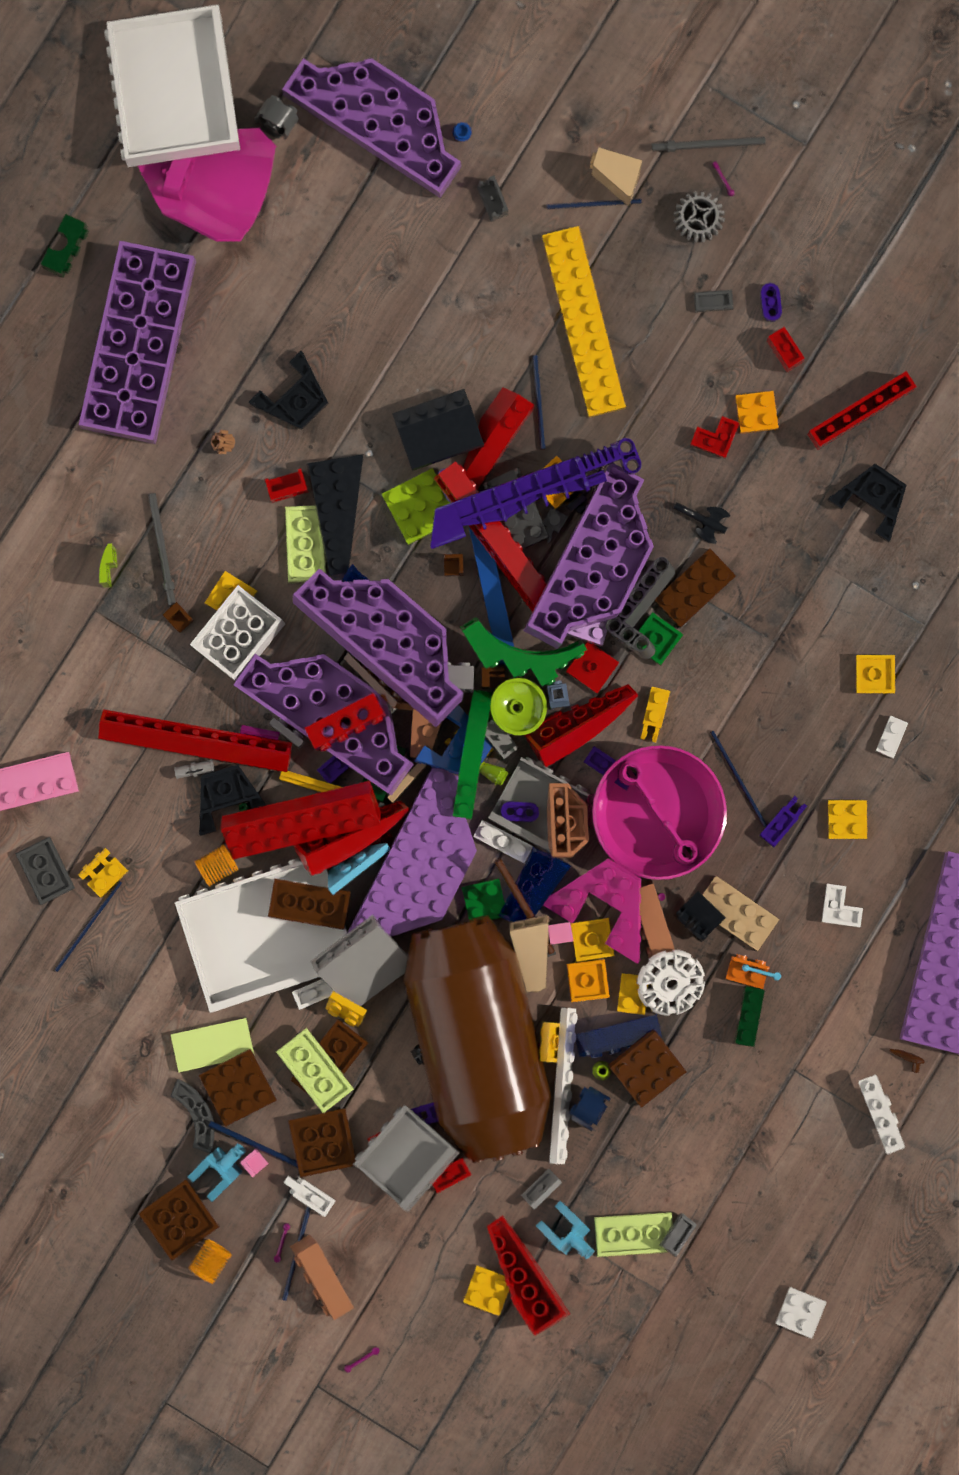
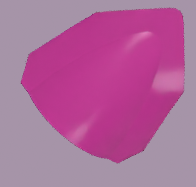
(215, 191)

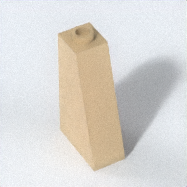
(531, 945)

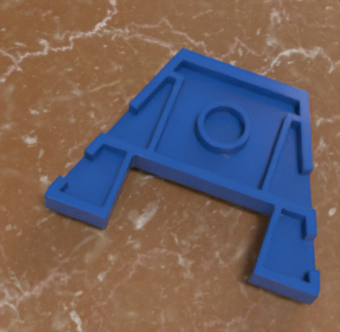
(453, 754)

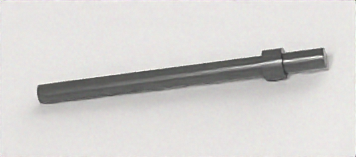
(671, 145)
(168, 585)

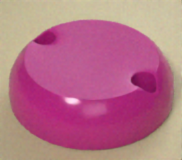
(666, 807)

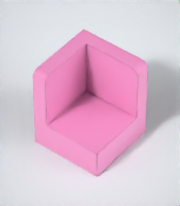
(560, 933)
(254, 1162)

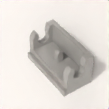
(500, 740)

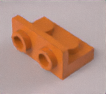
(736, 973)

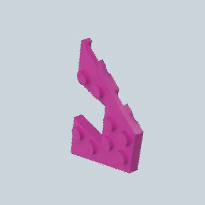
(615, 887)

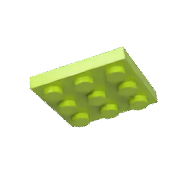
(415, 504)

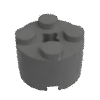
(277, 117)

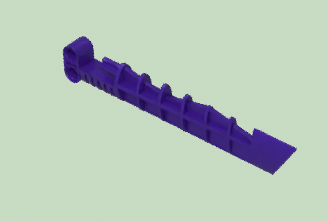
(511, 497)

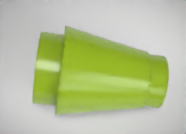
(493, 773)
(595, 1070)

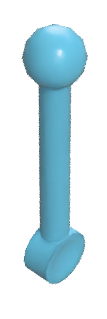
(776, 976)

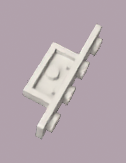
(881, 1114)

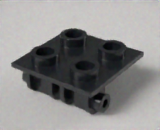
(699, 916)

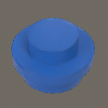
(462, 132)

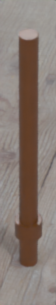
(518, 896)

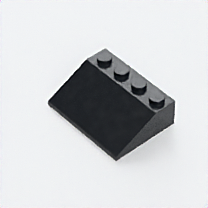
(438, 429)

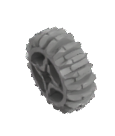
(692, 202)

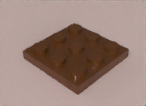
(647, 1068)
(237, 1087)
(322, 1142)
(179, 1220)

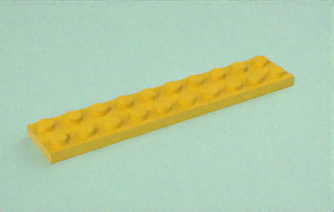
(583, 321)

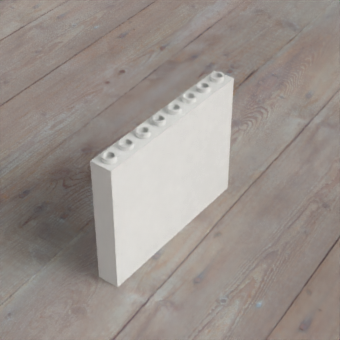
(172, 86)
(241, 948)

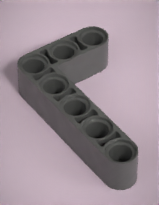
(639, 607)

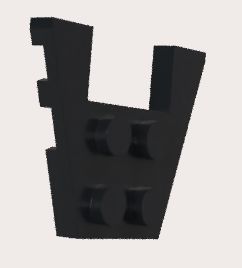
(300, 402)
(879, 491)
(223, 790)

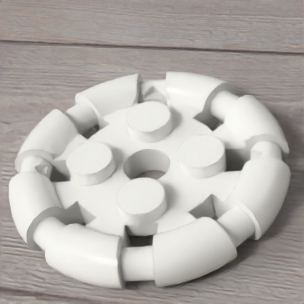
(666, 972)

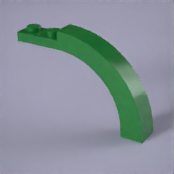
(472, 754)

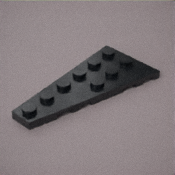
(335, 497)

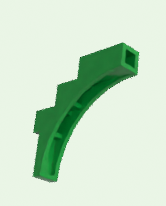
(542, 663)

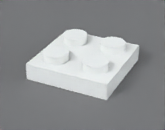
(800, 1312)

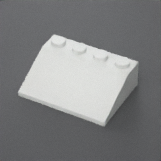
(237, 633)

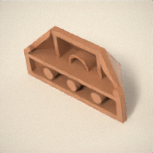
(566, 820)

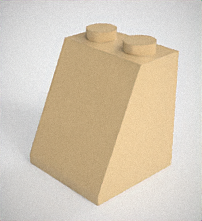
(616, 172)

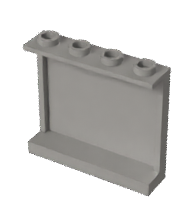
(530, 785)
(361, 962)
(405, 1157)

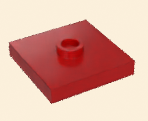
(593, 667)

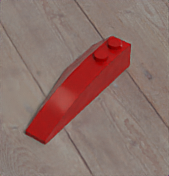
(497, 431)
(570, 730)
(331, 851)
(526, 1281)

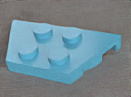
(350, 868)

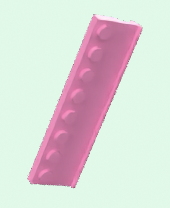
(37, 781)

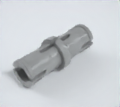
(194, 769)

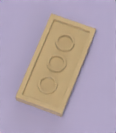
(743, 916)

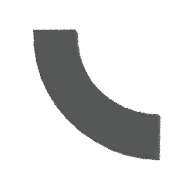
(200, 1114)

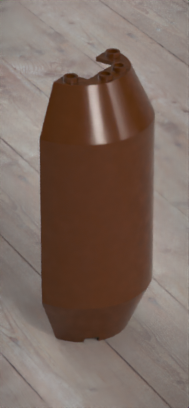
(477, 1039)

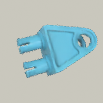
(224, 1164)
(574, 1238)

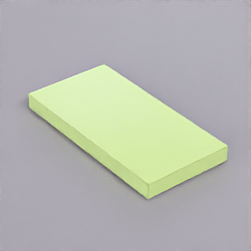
(304, 543)
(211, 1044)
(314, 1070)
(631, 1233)

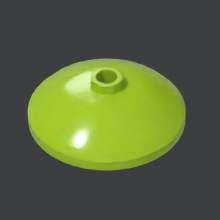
(531, 706)

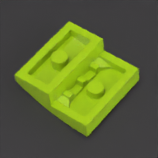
(108, 561)

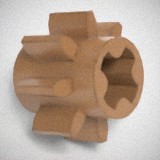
(223, 442)

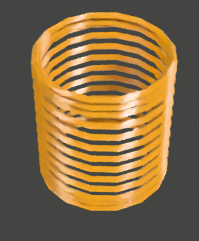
(219, 851)
(212, 1261)

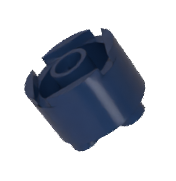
(589, 1108)

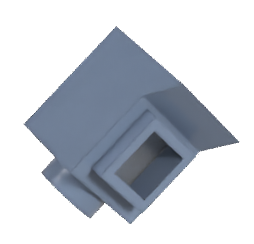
(558, 695)

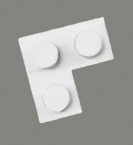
(835, 911)

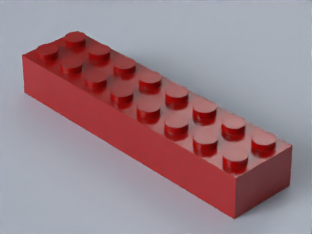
(301, 820)

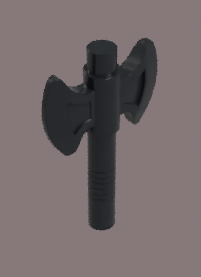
(711, 523)

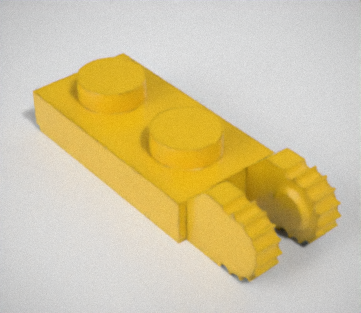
(655, 711)

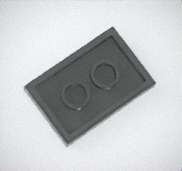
(45, 870)

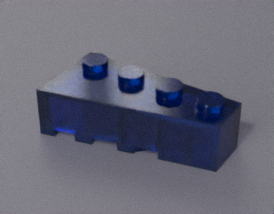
(535, 883)
(615, 1036)

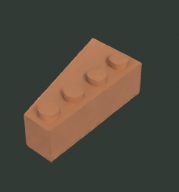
(422, 734)
(653, 922)
(322, 1277)

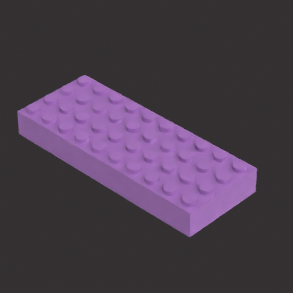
(137, 342)
(934, 996)

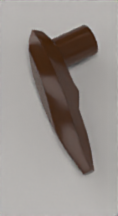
(917, 1061)

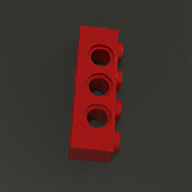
(316, 731)

